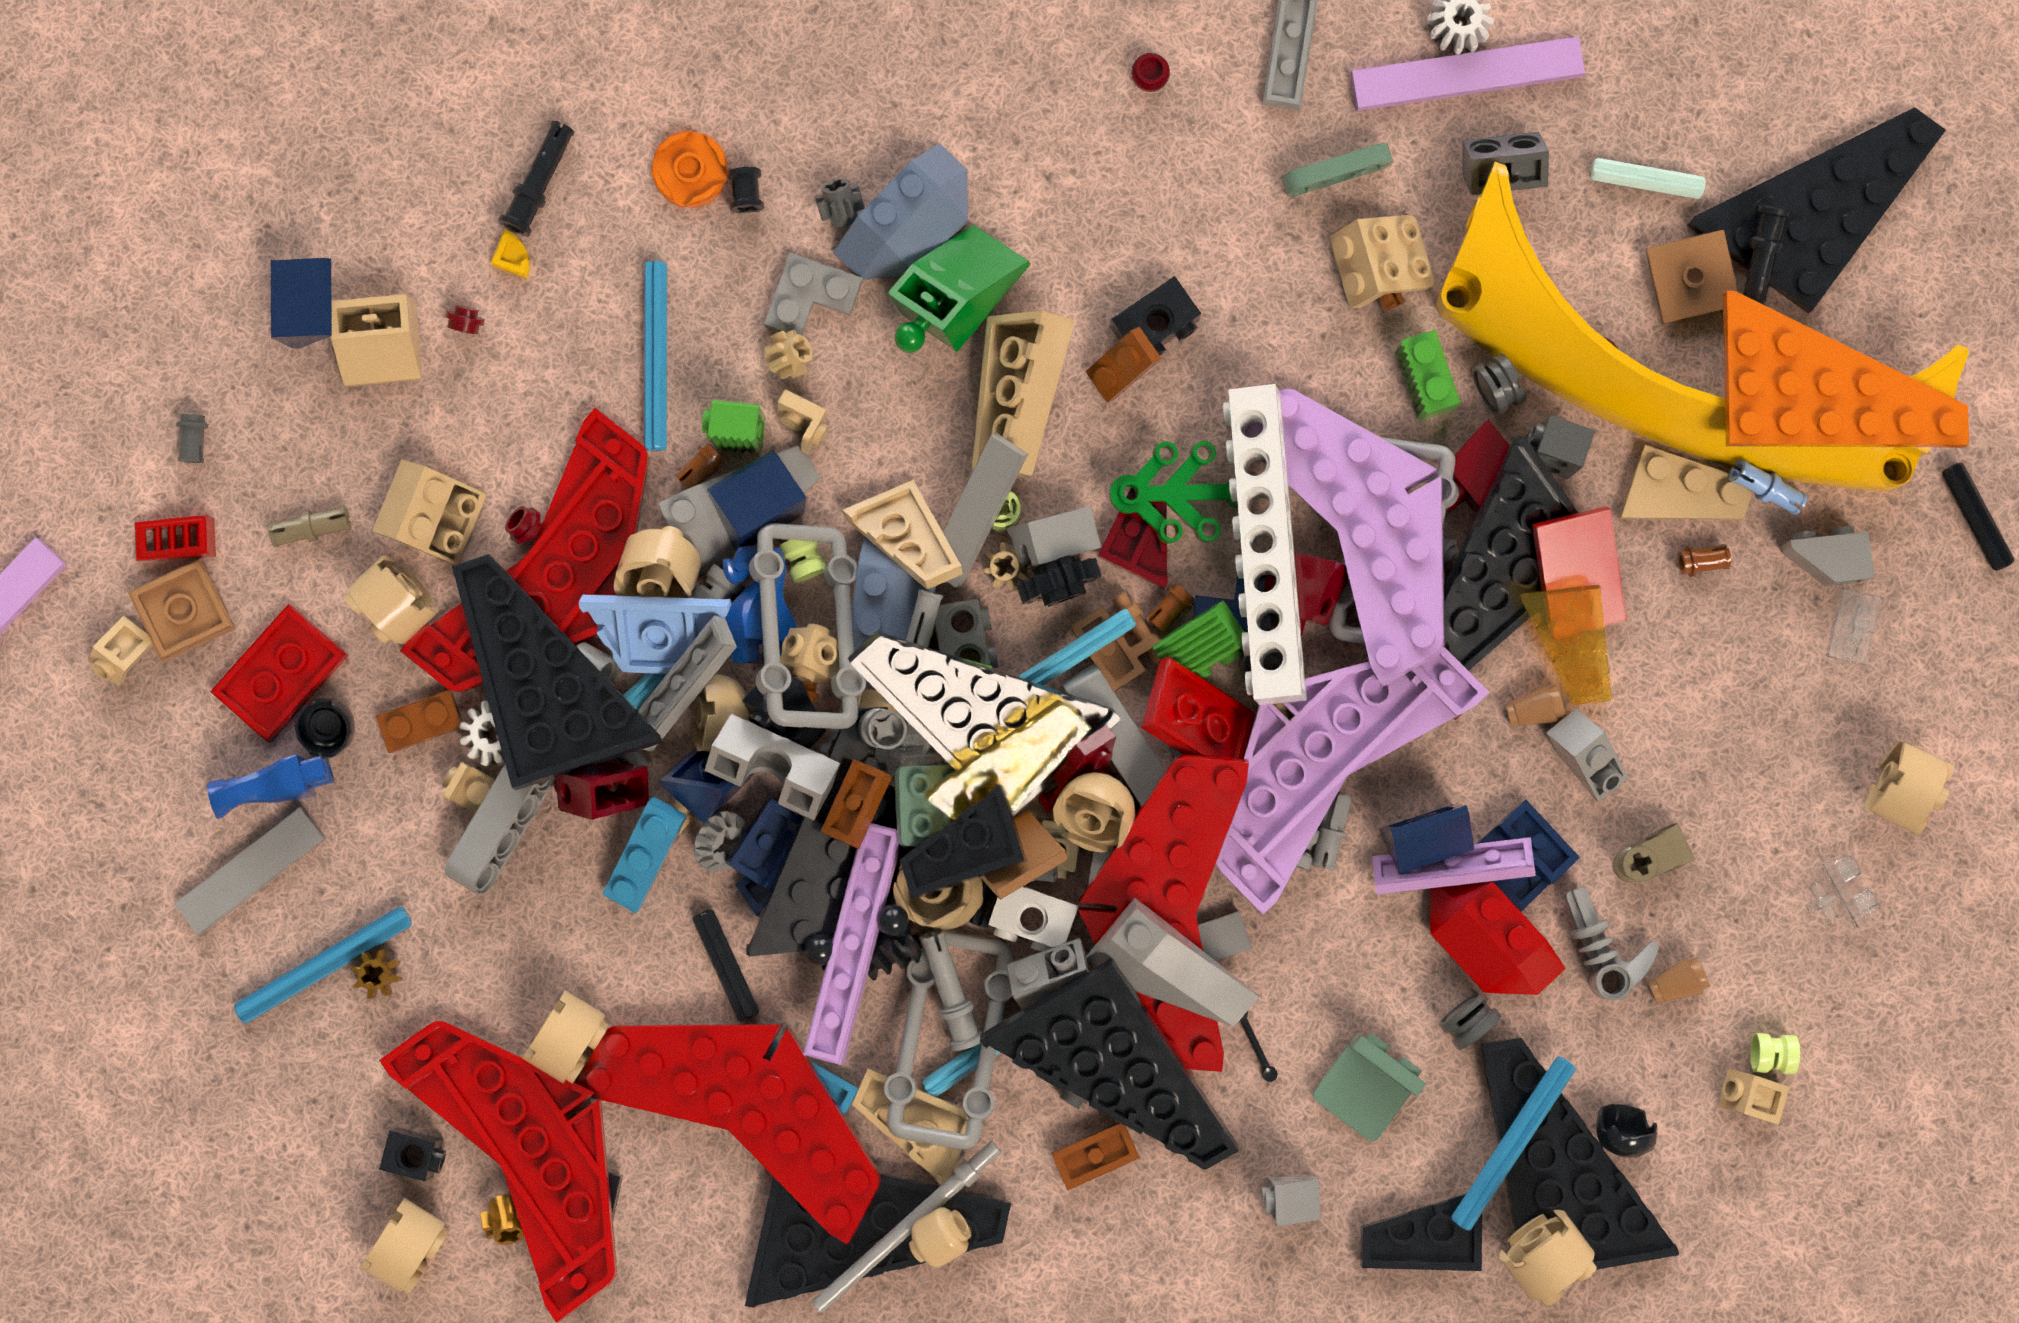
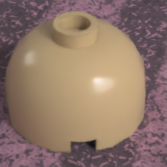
(713, 707)
(1095, 811)

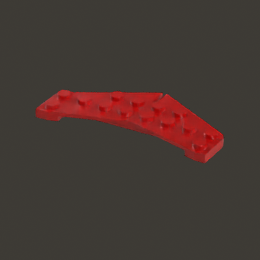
(571, 556)
(1168, 870)
(769, 1105)
(549, 1162)

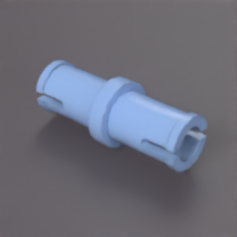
(1768, 486)

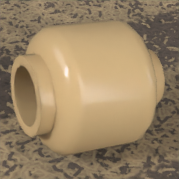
(939, 1237)

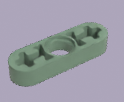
(1337, 169)

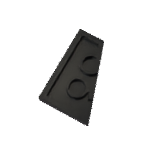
(967, 848)
(1423, 1240)

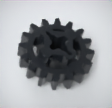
(1059, 581)

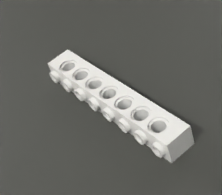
(1264, 406)

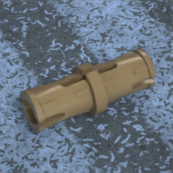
(309, 526)

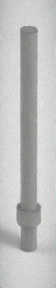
(965, 1174)

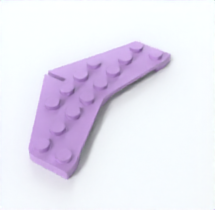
(1385, 534)
(1305, 760)

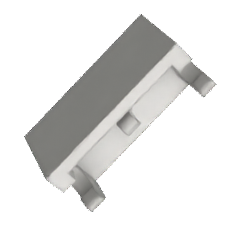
(1055, 536)

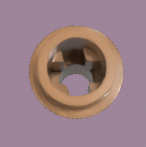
(1537, 707)
(1680, 981)

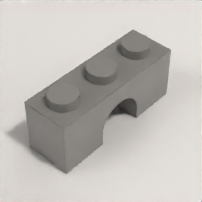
(748, 749)

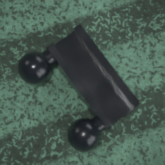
(892, 945)

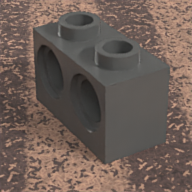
(1522, 154)
(1561, 445)
(957, 643)

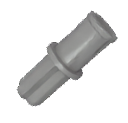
(1332, 832)

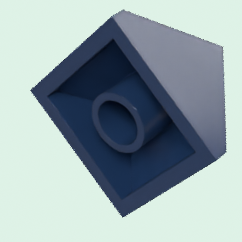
(301, 301)
(757, 496)
(698, 789)
(1429, 837)

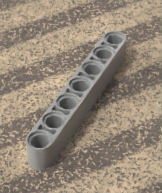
(505, 815)

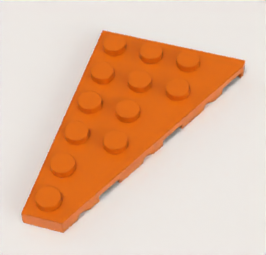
(1812, 391)

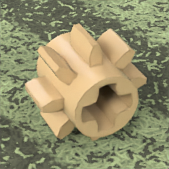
(788, 354)
(998, 570)

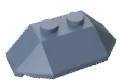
(908, 217)
(882, 596)

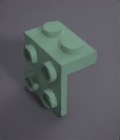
(915, 814)
(1368, 1086)

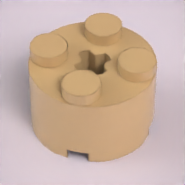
(658, 565)
(391, 601)
(1909, 787)
(947, 911)
(564, 1038)
(403, 1245)
(1548, 1257)

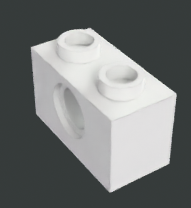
(1056, 925)

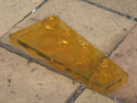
(1016, 761)

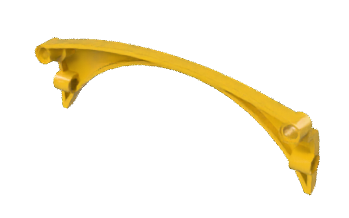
(1523, 315)

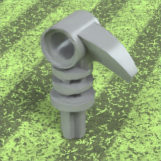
(1597, 949)

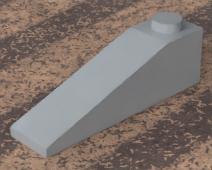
(699, 521)
(1171, 967)

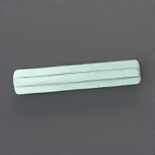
(1647, 178)

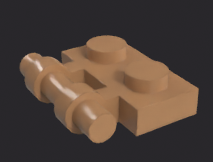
(1117, 660)

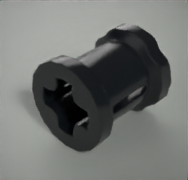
(745, 189)

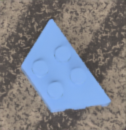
(650, 631)

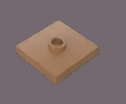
(1691, 276)
(181, 610)
(1041, 853)

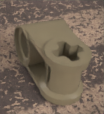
(1658, 852)

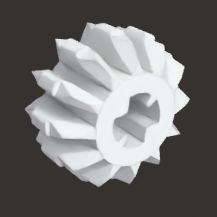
(1454, 33)
(482, 746)

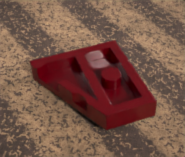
(1136, 547)
(1087, 756)

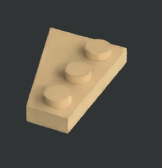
(1680, 488)
(922, 1111)

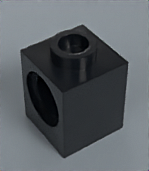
(395, 1154)

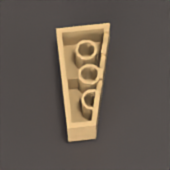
(1020, 379)

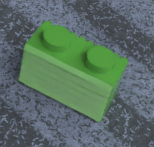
(1427, 375)
(734, 426)
(1204, 641)

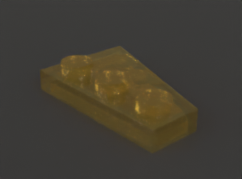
(1575, 639)

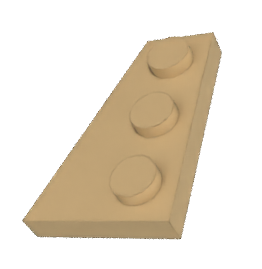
(907, 533)

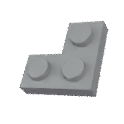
(806, 284)

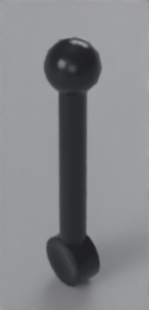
(1268, 1073)

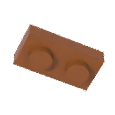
(1123, 364)
(419, 721)
(856, 803)
(1095, 1155)

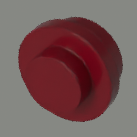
(1150, 72)
(464, 319)
(523, 524)

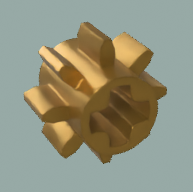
(386, 978)
(502, 1221)

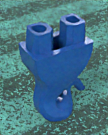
(745, 611)
(279, 782)

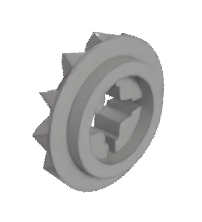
(712, 836)

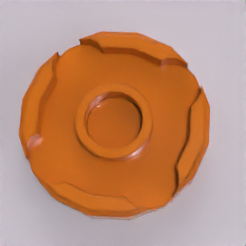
(698, 179)

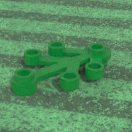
(1172, 493)

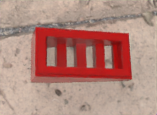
(205, 538)

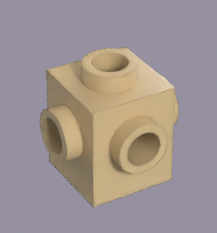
(810, 654)

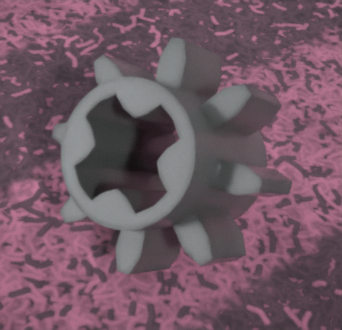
(839, 202)

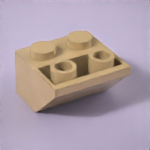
(376, 340)
(429, 512)

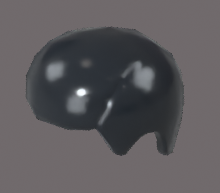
(324, 727)
(1625, 1131)

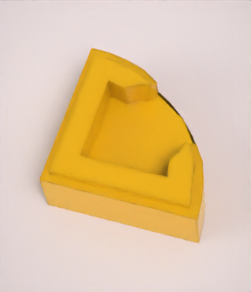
(511, 256)

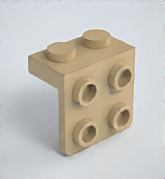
(1381, 258)

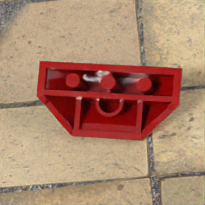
(1491, 939)

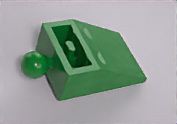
(959, 287)

